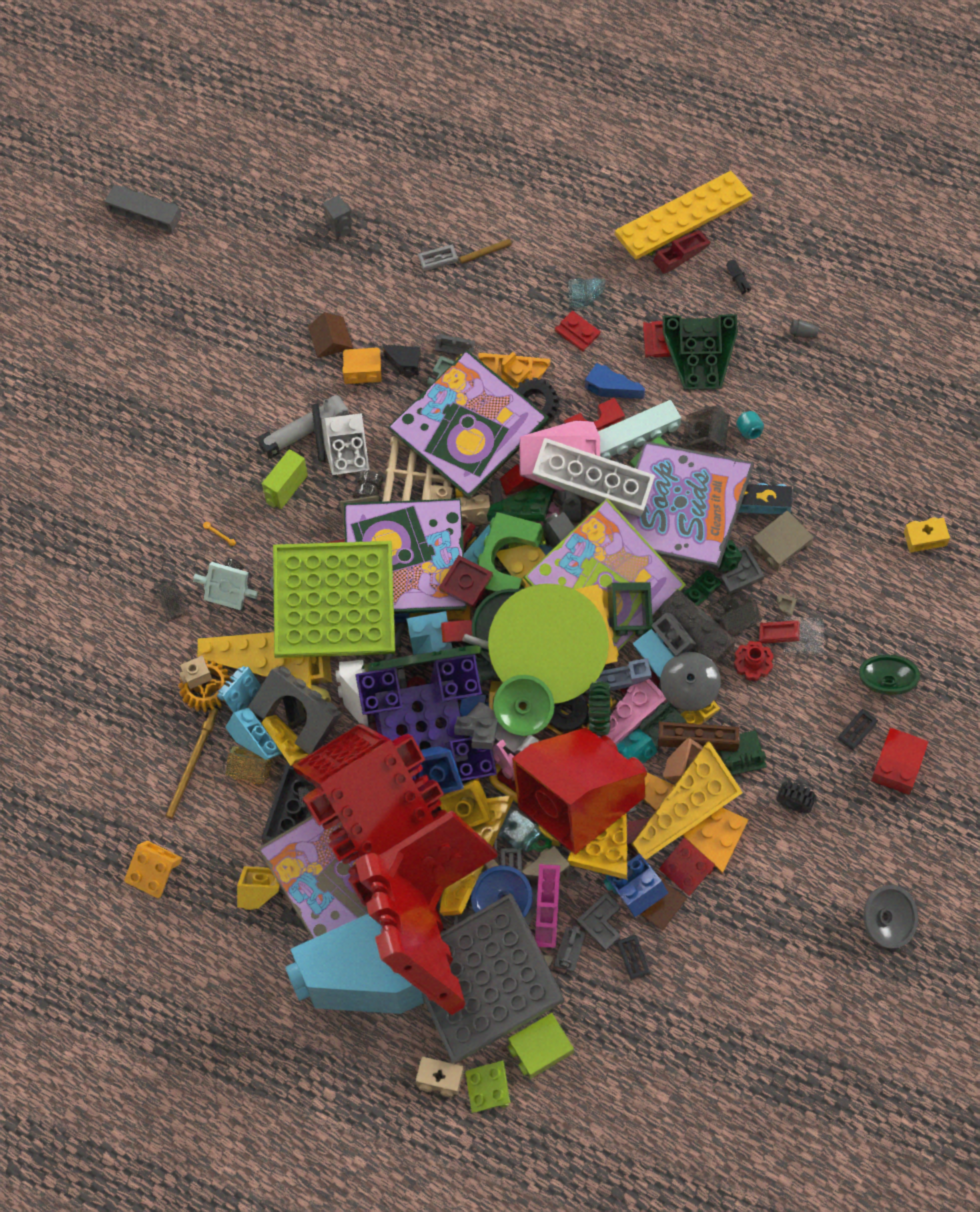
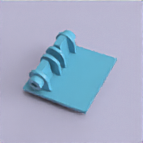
(241, 691)

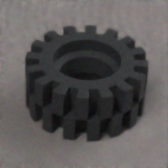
(796, 797)

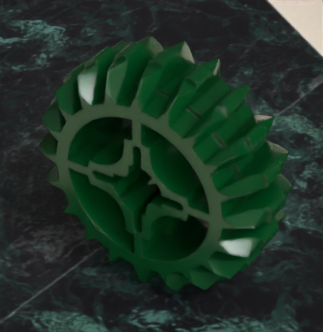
(599, 708)

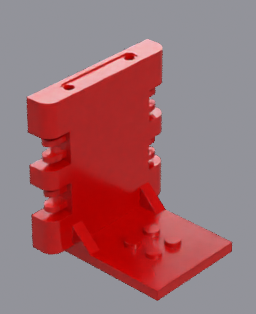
(370, 792)
(405, 899)

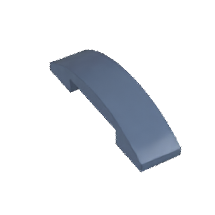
(626, 676)

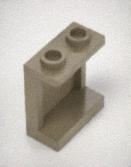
(781, 540)

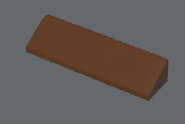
(721, 737)

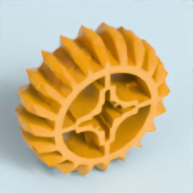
(212, 686)

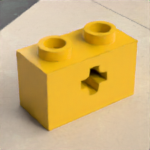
(926, 534)

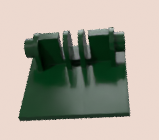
(748, 757)

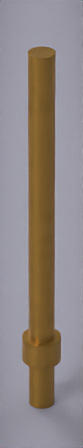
(207, 727)

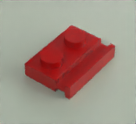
(577, 331)
(654, 340)

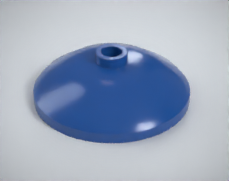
(499, 882)

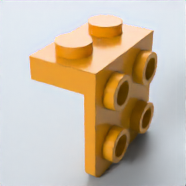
(362, 365)

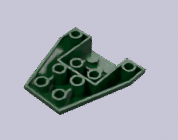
(700, 348)

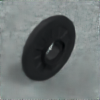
(573, 720)

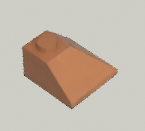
(681, 760)

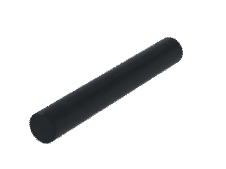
(318, 432)

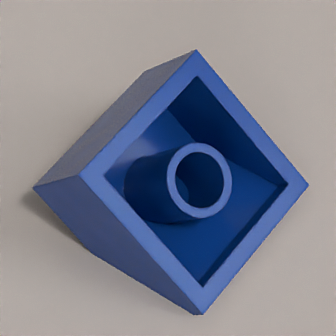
(441, 767)

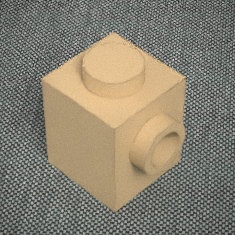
(195, 672)

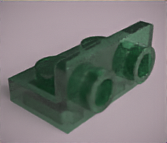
(664, 713)

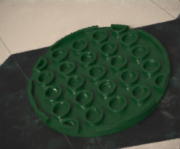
(420, 659)

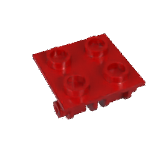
(687, 866)

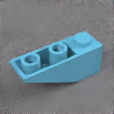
(251, 734)

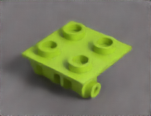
(487, 1087)

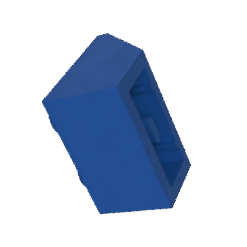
(641, 887)

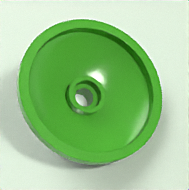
(538, 703)

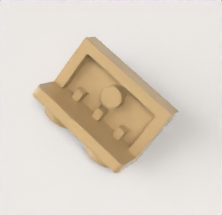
(475, 509)

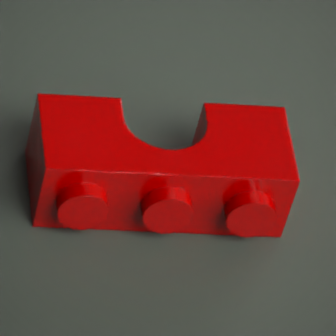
(609, 414)

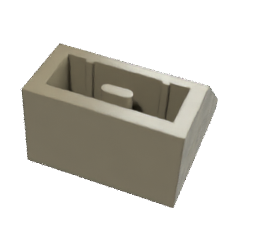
(548, 857)

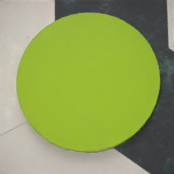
(550, 636)

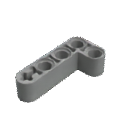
(513, 742)

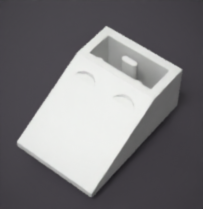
(345, 443)

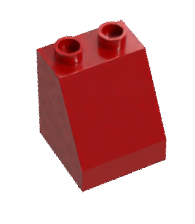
(577, 785)

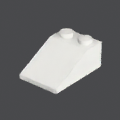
(349, 689)

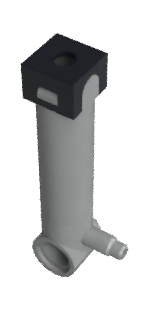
(296, 430)

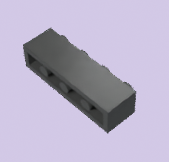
(143, 208)

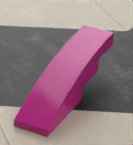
(547, 905)

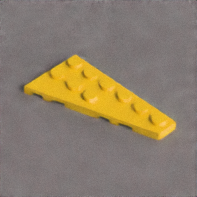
(457, 895)

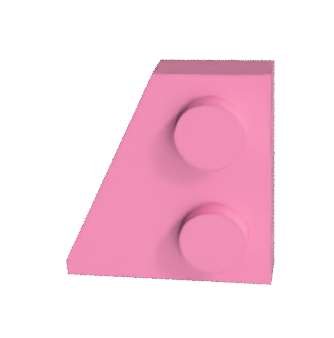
(503, 759)

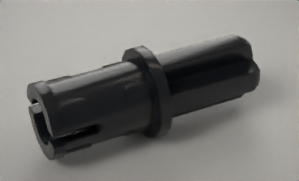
(738, 276)

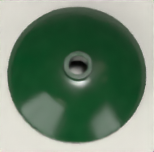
(889, 674)

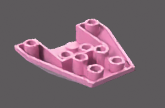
(575, 434)

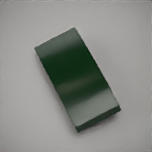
(703, 588)

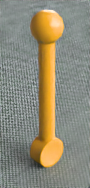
(207, 525)

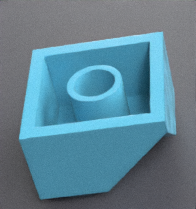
(427, 633)

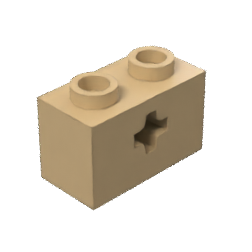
(431, 1068)

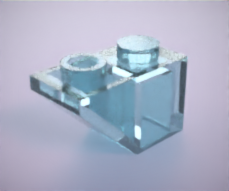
(584, 292)

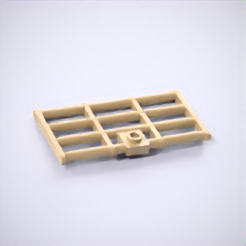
(429, 491)

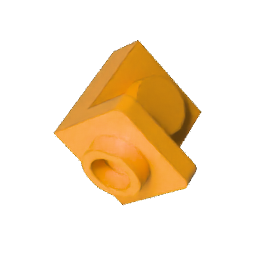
(514, 369)

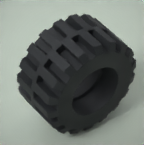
(541, 387)

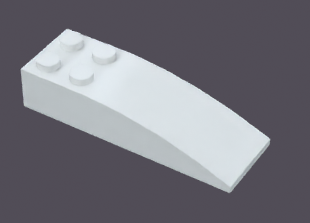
(594, 476)

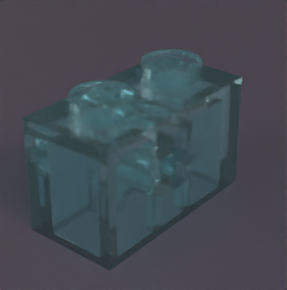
(519, 830)

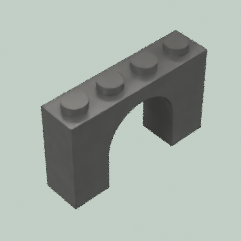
(320, 713)

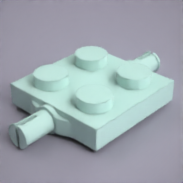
(225, 586)

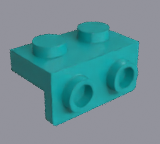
(638, 746)

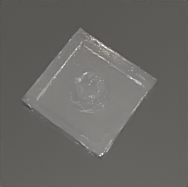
(810, 638)

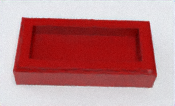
(779, 631)

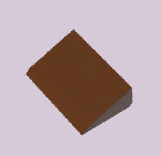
(329, 335)

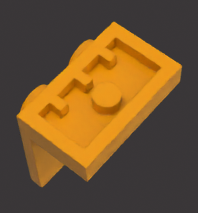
(151, 868)

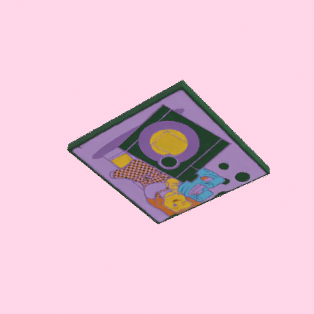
(467, 423)
(424, 547)

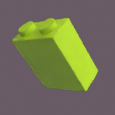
(284, 479)
(540, 1046)

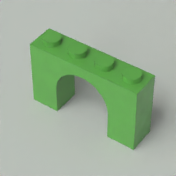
(506, 530)

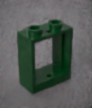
(630, 587)

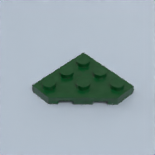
(528, 505)

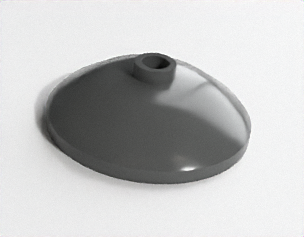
(690, 694)
(899, 916)

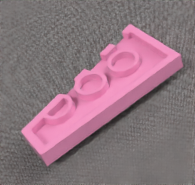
(635, 706)

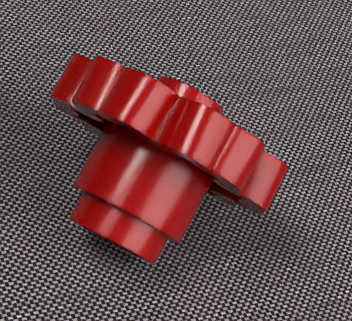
(753, 660)

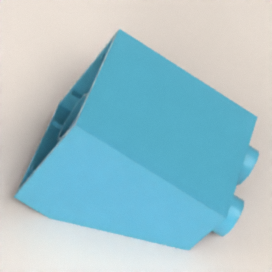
(347, 973)

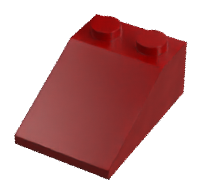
(900, 761)

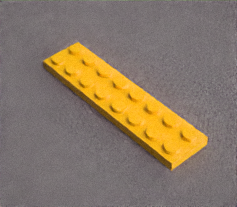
(683, 215)

